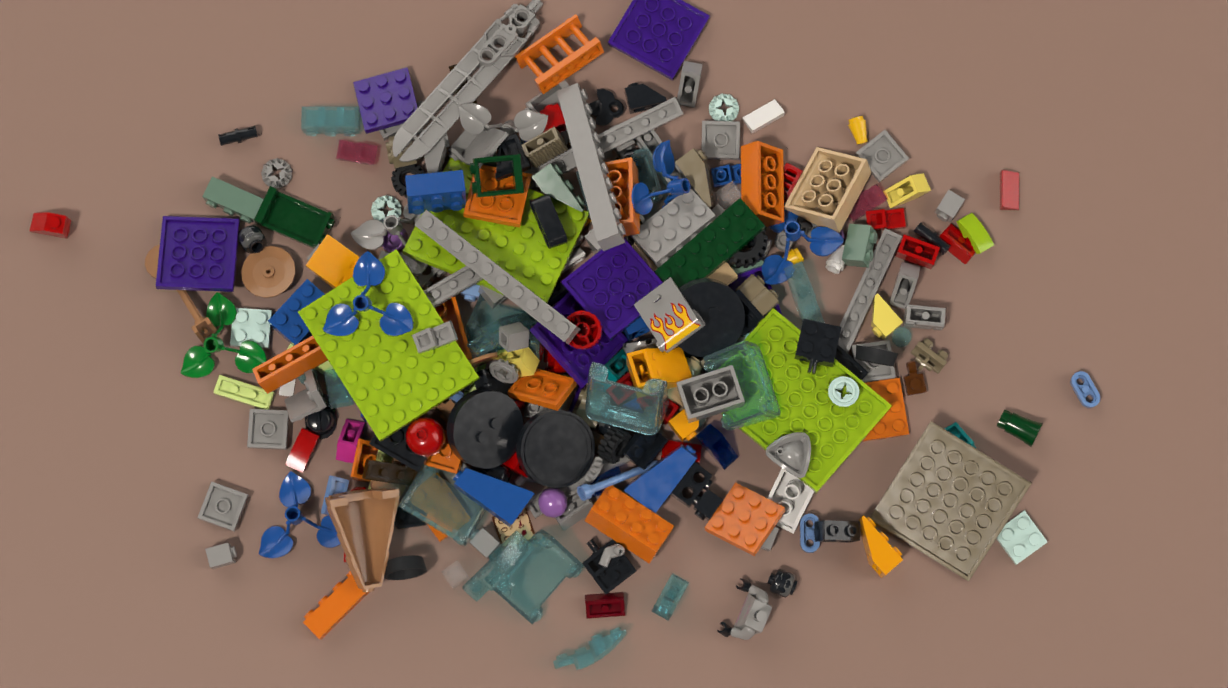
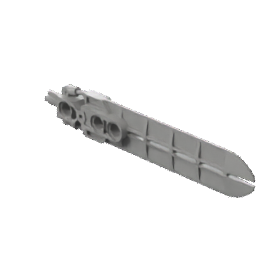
(497, 34)

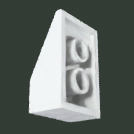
(794, 496)

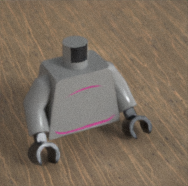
(752, 615)

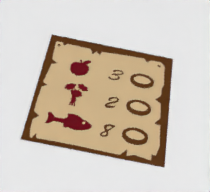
(521, 524)

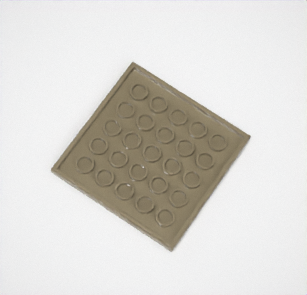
(950, 500)

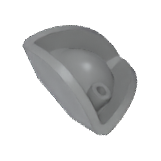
(791, 453)

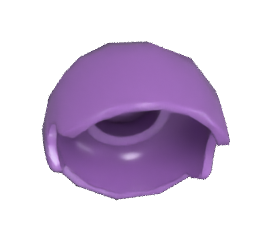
(392, 242)
(552, 502)

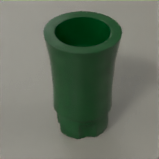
(1019, 427)

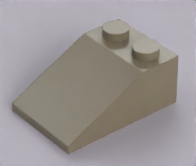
(697, 172)

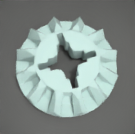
(718, 115)
(379, 204)
(851, 387)

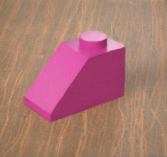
(348, 440)

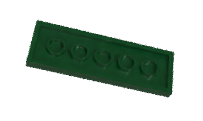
(712, 245)

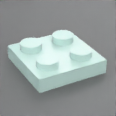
(251, 326)
(1020, 538)

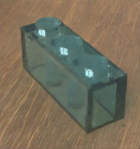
(330, 120)

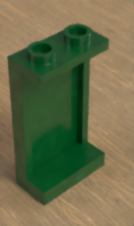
(294, 218)

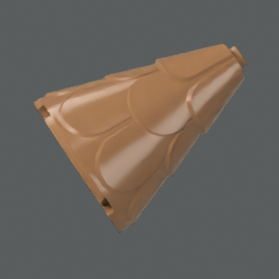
(365, 531)

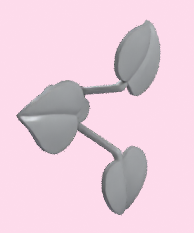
(526, 122)
(371, 235)

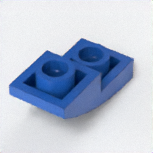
(725, 174)

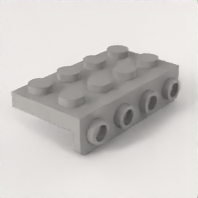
(673, 227)

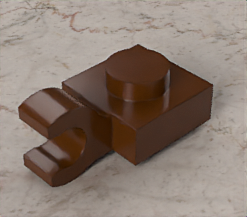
(914, 382)

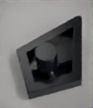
(406, 520)

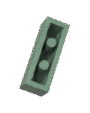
(232, 200)

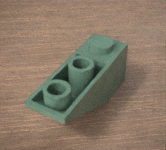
(552, 183)

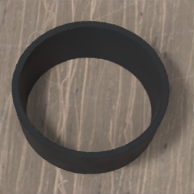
(876, 355)
(405, 567)

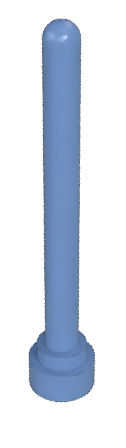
(587, 490)

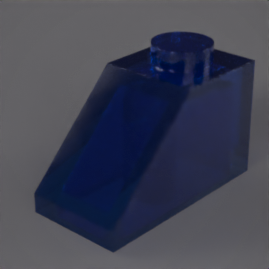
(717, 446)

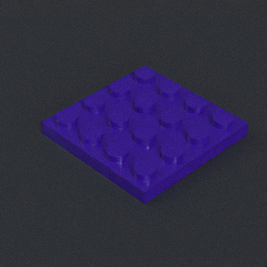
(659, 33)
(197, 254)
(611, 286)
(573, 360)

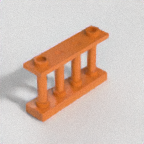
(566, 67)

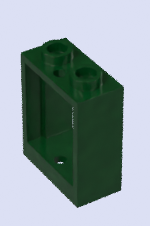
(516, 172)

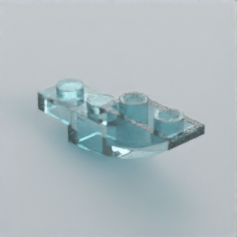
(803, 293)
(490, 333)
(498, 566)
(599, 648)

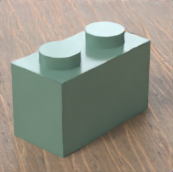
(859, 245)

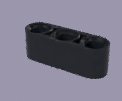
(548, 221)

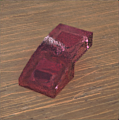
(356, 152)
(867, 201)

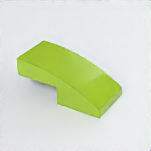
(975, 231)

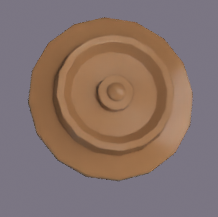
(268, 272)

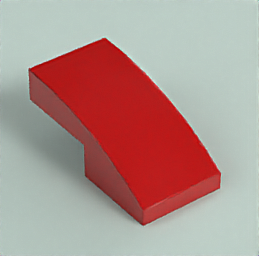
(886, 219)
(302, 450)

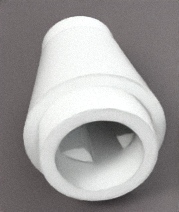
(834, 262)

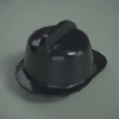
(322, 421)

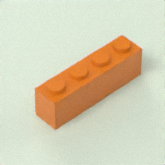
(289, 364)
(335, 607)

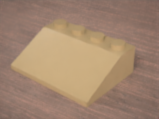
(829, 188)

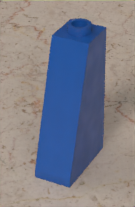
(660, 480)
(495, 496)

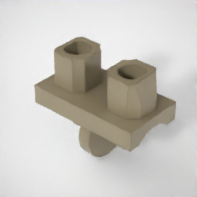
(928, 358)

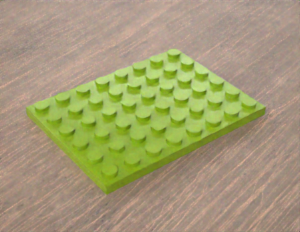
(515, 249)
(385, 371)
(806, 404)

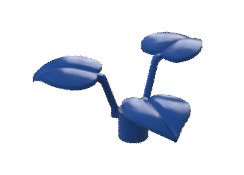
(663, 162)
(823, 243)
(341, 319)
(275, 540)

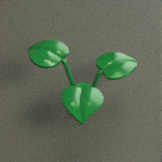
(197, 359)

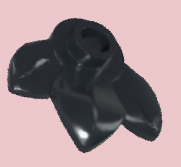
(602, 107)

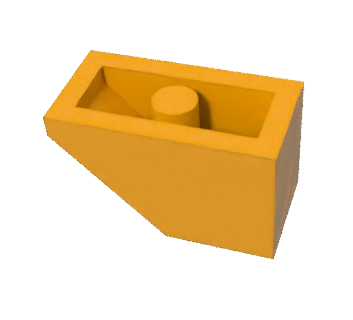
(682, 428)

